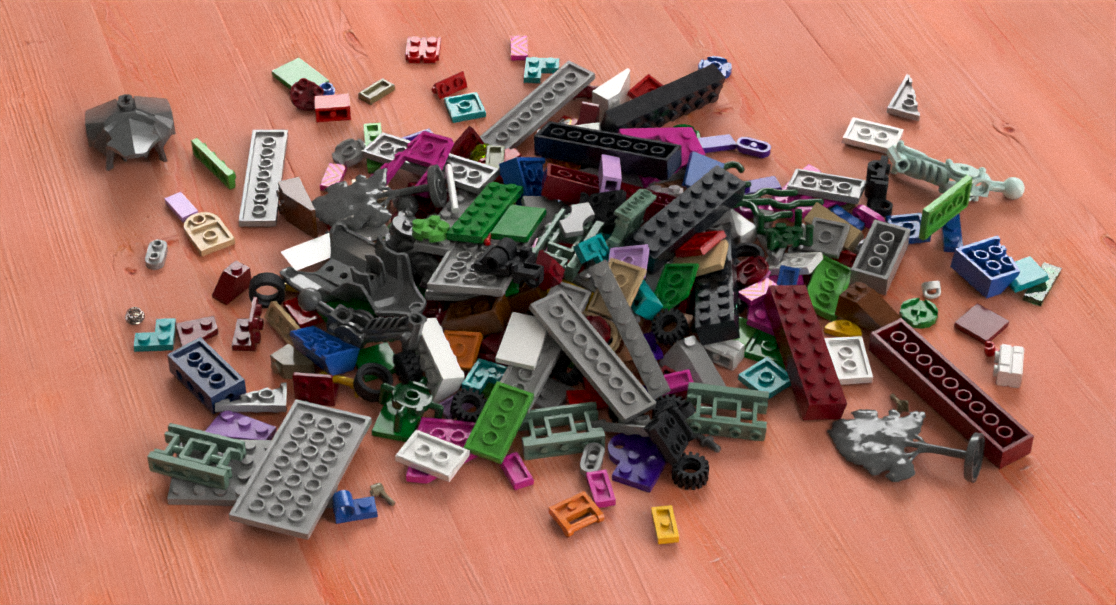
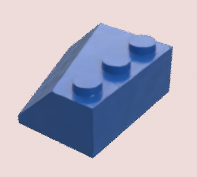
(524, 172)
(985, 266)
(325, 350)

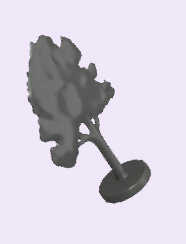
(358, 202)
(881, 444)

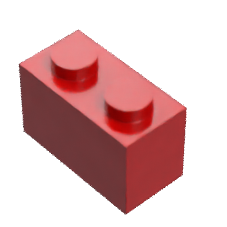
(332, 108)

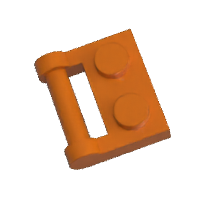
(574, 508)

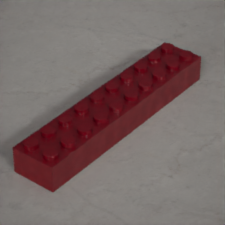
(950, 392)

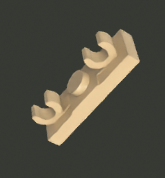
(281, 321)

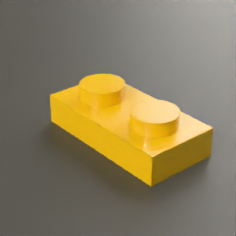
(665, 524)

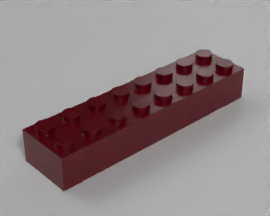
(567, 184)
(804, 352)

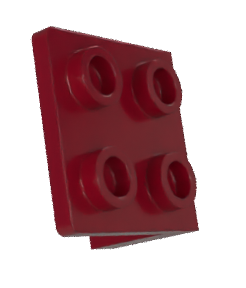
(247, 331)
(315, 388)

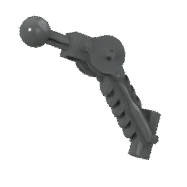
(401, 239)
(360, 327)

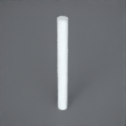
(451, 188)

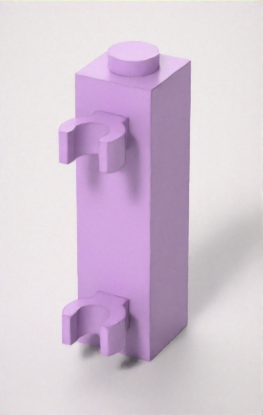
(609, 173)

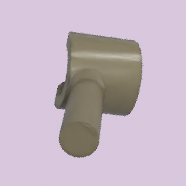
(902, 405)
(378, 489)

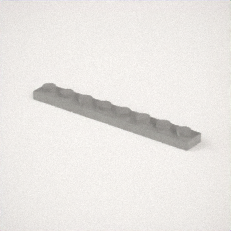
(629, 330)

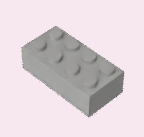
(880, 256)

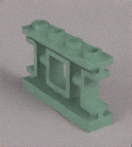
(630, 217)
(560, 253)
(729, 399)
(564, 442)
(195, 469)

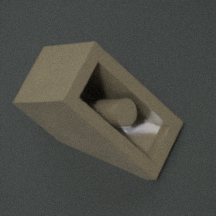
(290, 360)

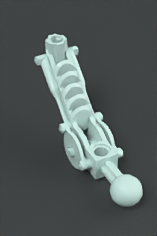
(921, 167)

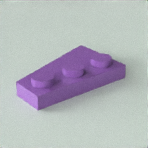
(241, 427)

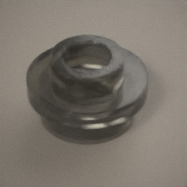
(134, 316)

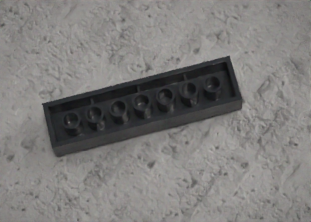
(667, 101)
(587, 145)
(687, 215)
(718, 301)

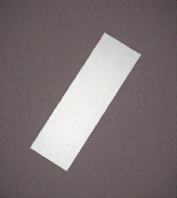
(319, 248)

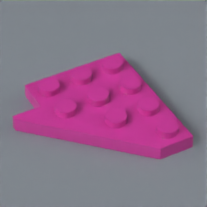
(447, 430)

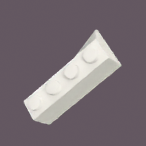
(438, 361)

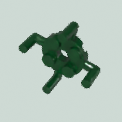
(785, 235)
(404, 404)

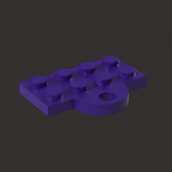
(637, 462)

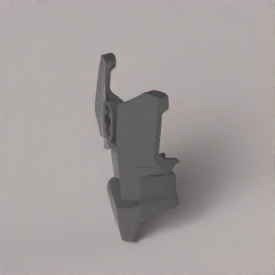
(130, 127)
(368, 274)

